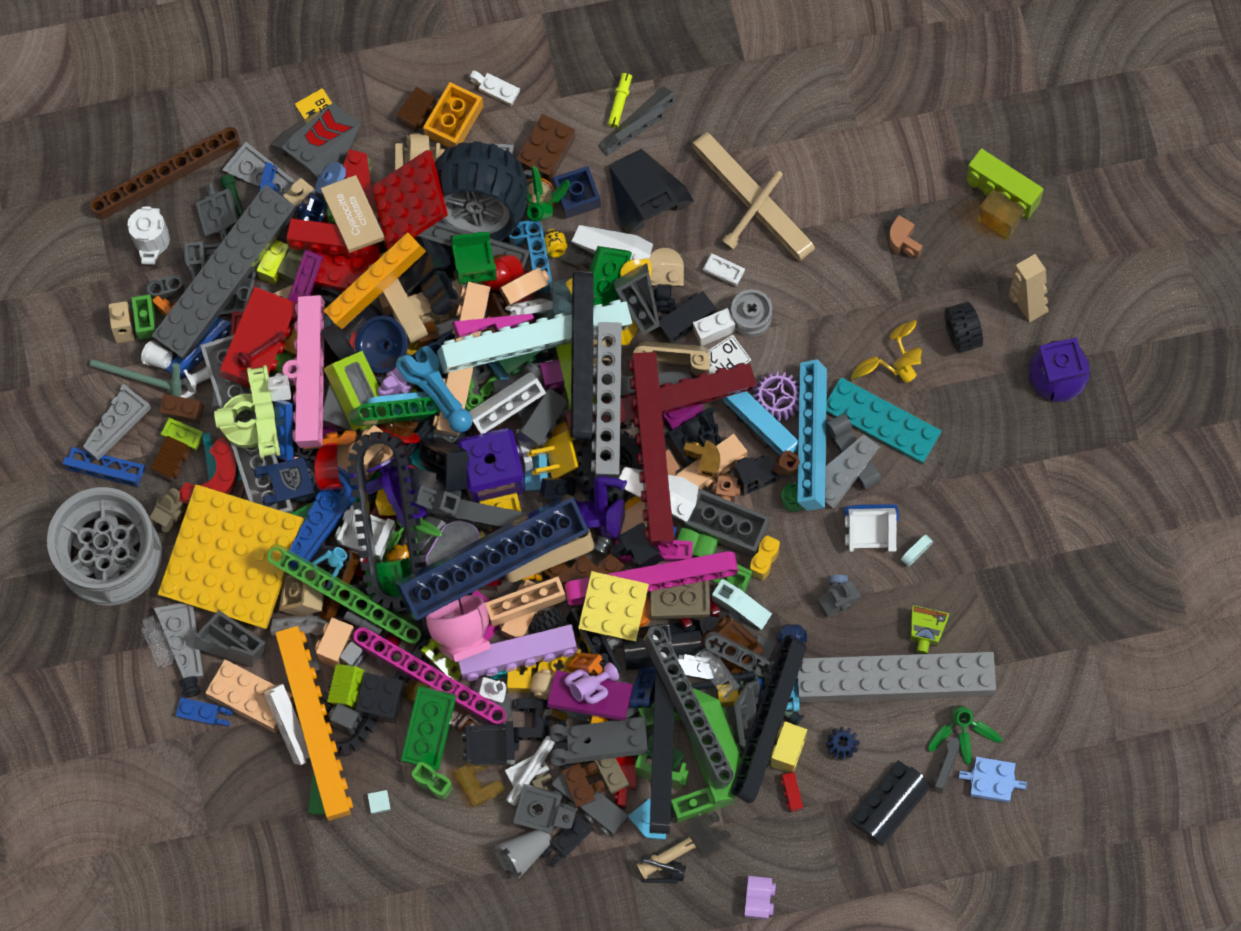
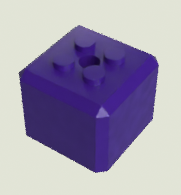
(493, 479)

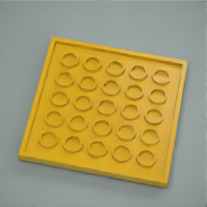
(224, 558)

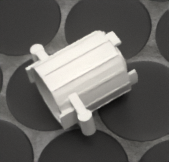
(148, 233)

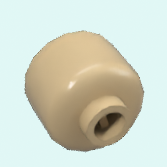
(542, 684)

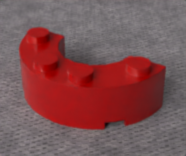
(225, 475)

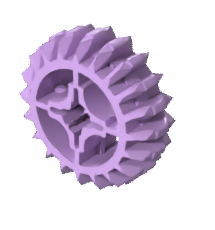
(770, 394)

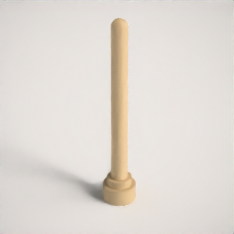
(732, 238)

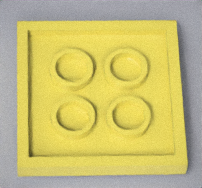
(613, 606)

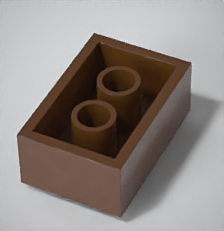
(546, 147)

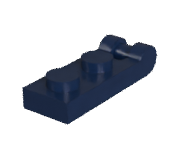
(643, 688)

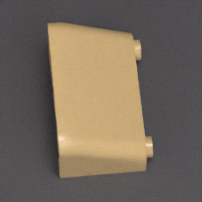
(695, 356)

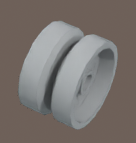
(751, 313)

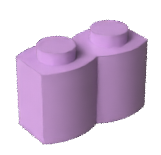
(758, 898)

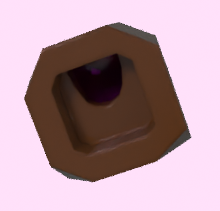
(786, 463)

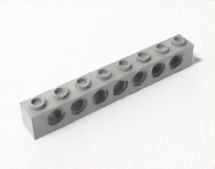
(612, 332)

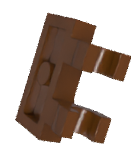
(579, 786)

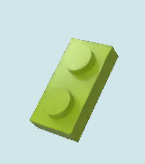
(183, 433)

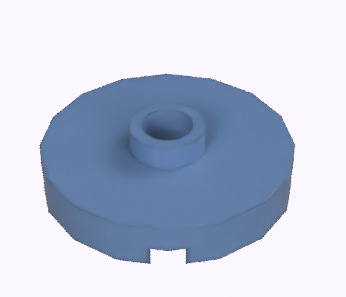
(331, 174)

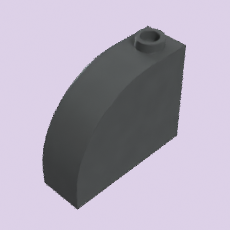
(332, 411)

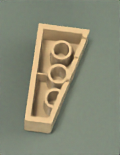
(1029, 288)

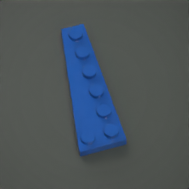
(322, 518)

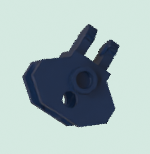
(312, 208)

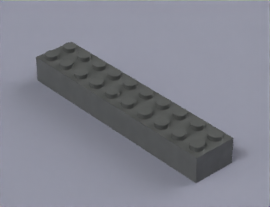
(225, 272)

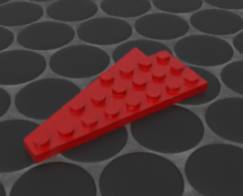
(341, 270)

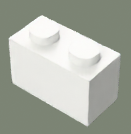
(714, 327)

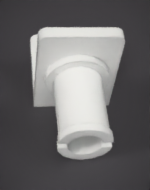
(192, 380)
(279, 387)
(490, 689)

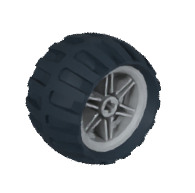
(482, 188)

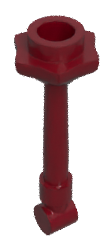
(245, 359)

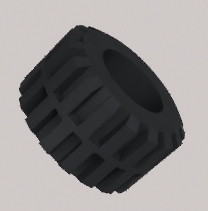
(963, 327)

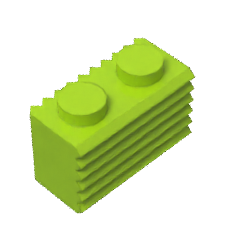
(346, 685)

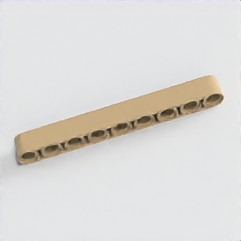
(748, 192)

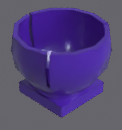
(1059, 369)

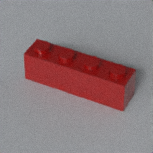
(317, 238)

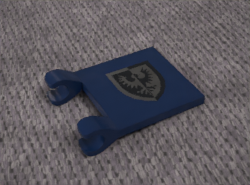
(288, 480)

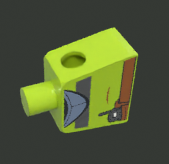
(927, 627)

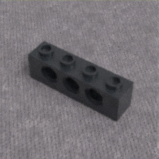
(590, 641)

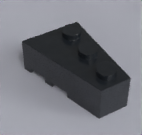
(446, 461)

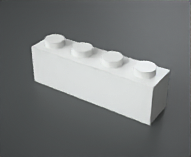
(506, 403)

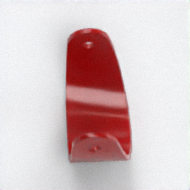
(326, 467)

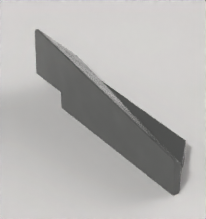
(642, 119)

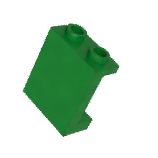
(473, 257)

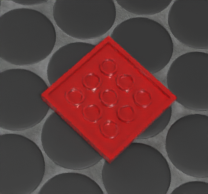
(409, 199)

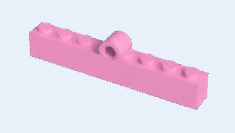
(309, 371)

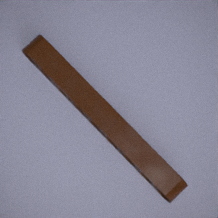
(159, 180)

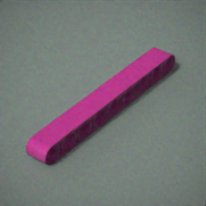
(666, 574)
(424, 669)

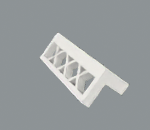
(287, 723)

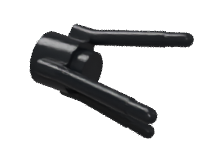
(676, 871)

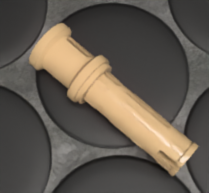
(665, 857)

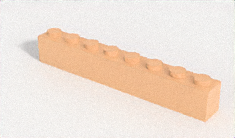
(458, 382)
(730, 452)

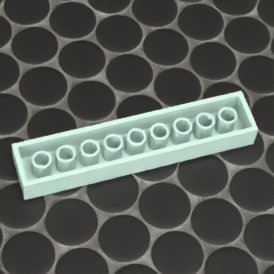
(522, 339)

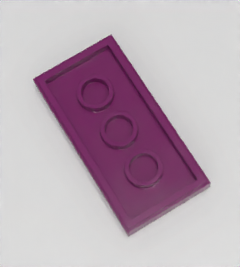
(613, 706)

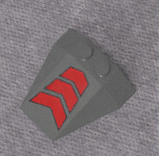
(319, 139)

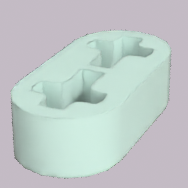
(916, 550)

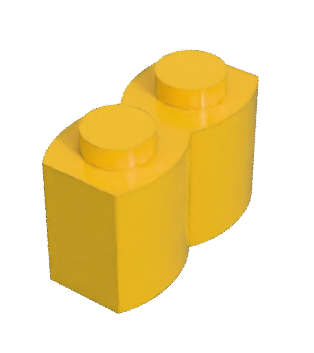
(765, 557)

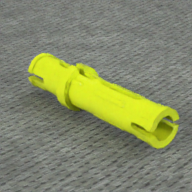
(619, 101)

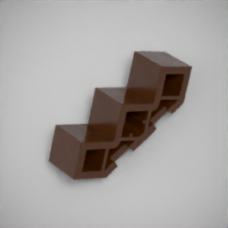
(582, 569)

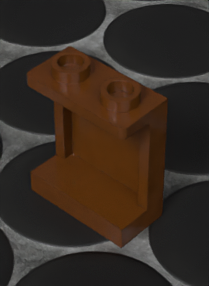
(736, 632)

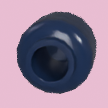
(793, 629)

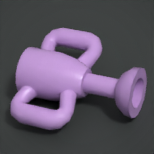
(587, 685)

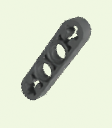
(739, 652)

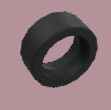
(337, 341)

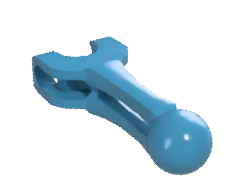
(427, 376)

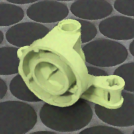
(255, 432)

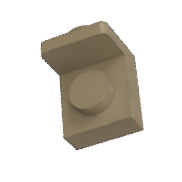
(541, 780)

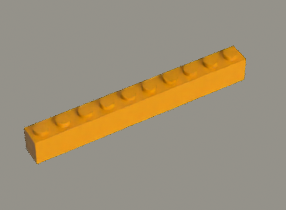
(313, 723)

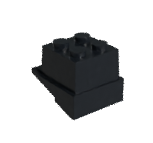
(436, 257)

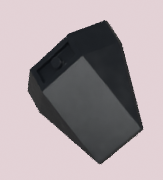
(644, 190)

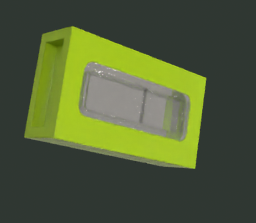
(352, 383)

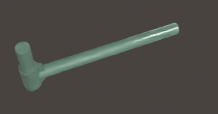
(172, 385)

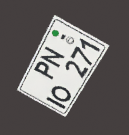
(727, 355)

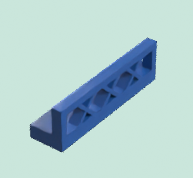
(219, 330)
(103, 471)

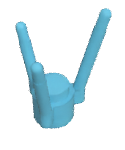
(335, 559)

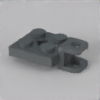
(552, 812)

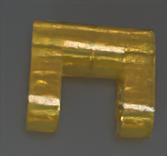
(473, 789)

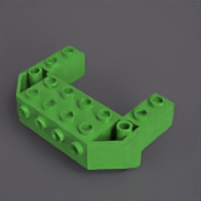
(709, 798)

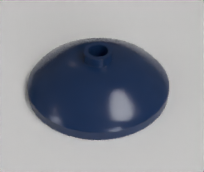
(373, 342)

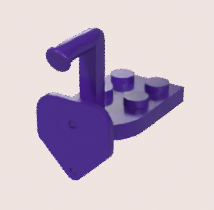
(391, 486)
(599, 515)

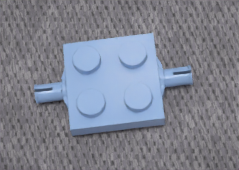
(992, 779)

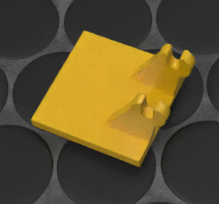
(560, 456)

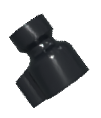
(662, 292)

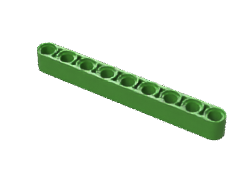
(338, 585)

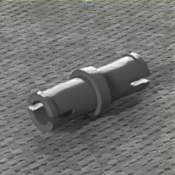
(361, 621)

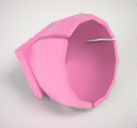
(458, 633)

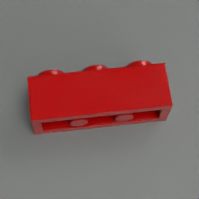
(792, 792)

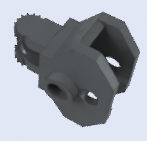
(839, 598)

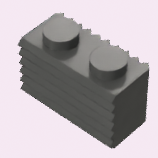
(345, 719)

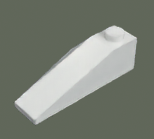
(590, 238)
(682, 492)

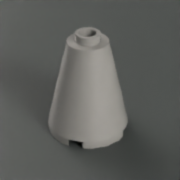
(522, 852)

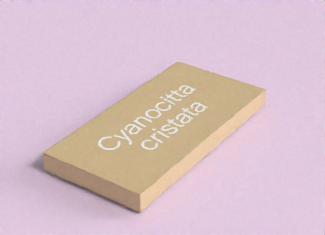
(352, 214)

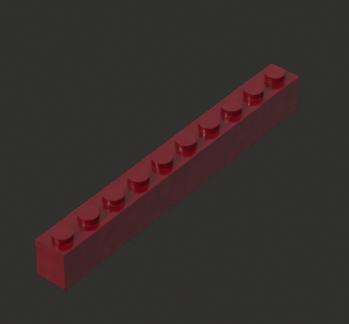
(689, 392)
(652, 449)

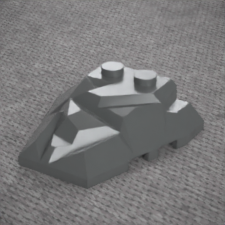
(197, 256)

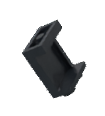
(489, 744)

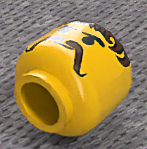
(555, 243)

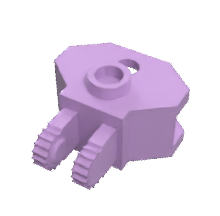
(394, 384)

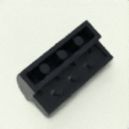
(683, 643)
(890, 802)

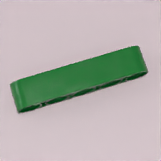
(386, 412)

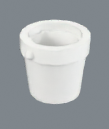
(156, 355)

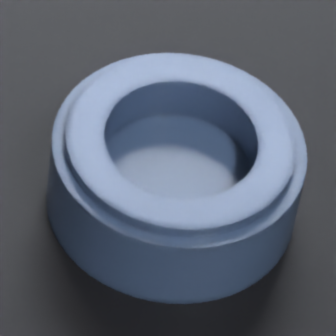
(837, 579)

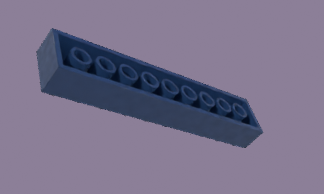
(491, 557)

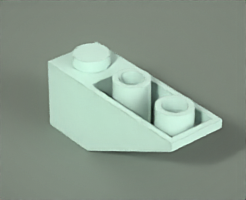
(737, 601)

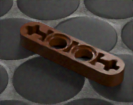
(330, 606)

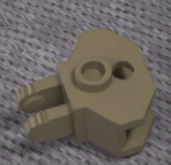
(168, 510)

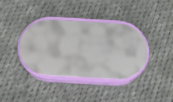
(454, 537)

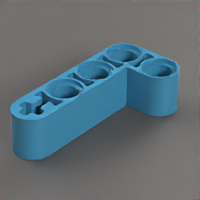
(533, 240)

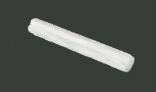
(531, 770)

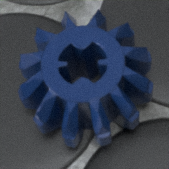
(840, 750)

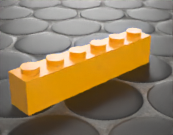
(374, 281)

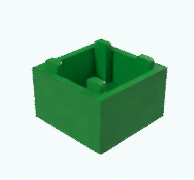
(391, 572)

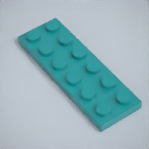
(883, 420)

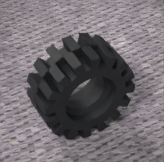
(549, 620)

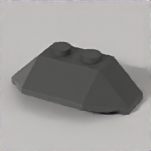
(745, 711)

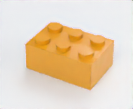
(453, 116)

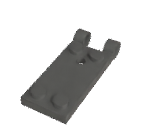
(607, 739)

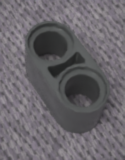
(165, 285)

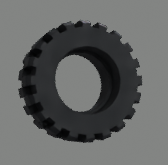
(586, 478)

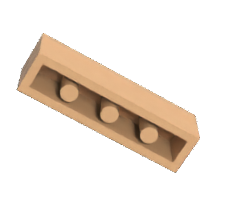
(525, 601)

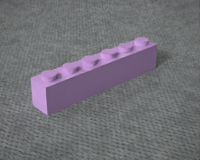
(519, 652)

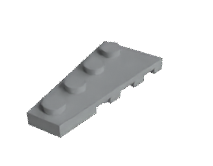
(249, 166)
(120, 418)
(846, 468)
(180, 630)

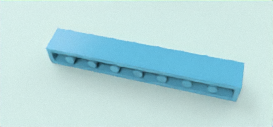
(812, 435)

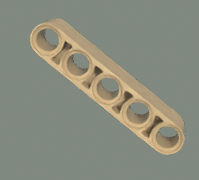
(404, 311)
(568, 551)

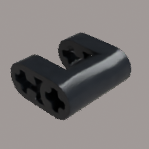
(539, 727)

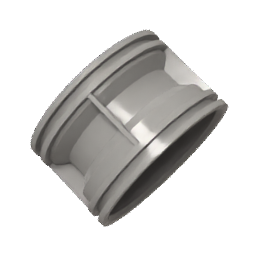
(105, 506)

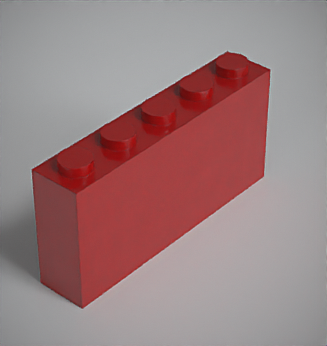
(262, 320)

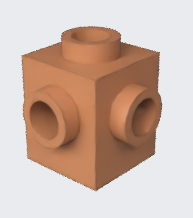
(727, 493)

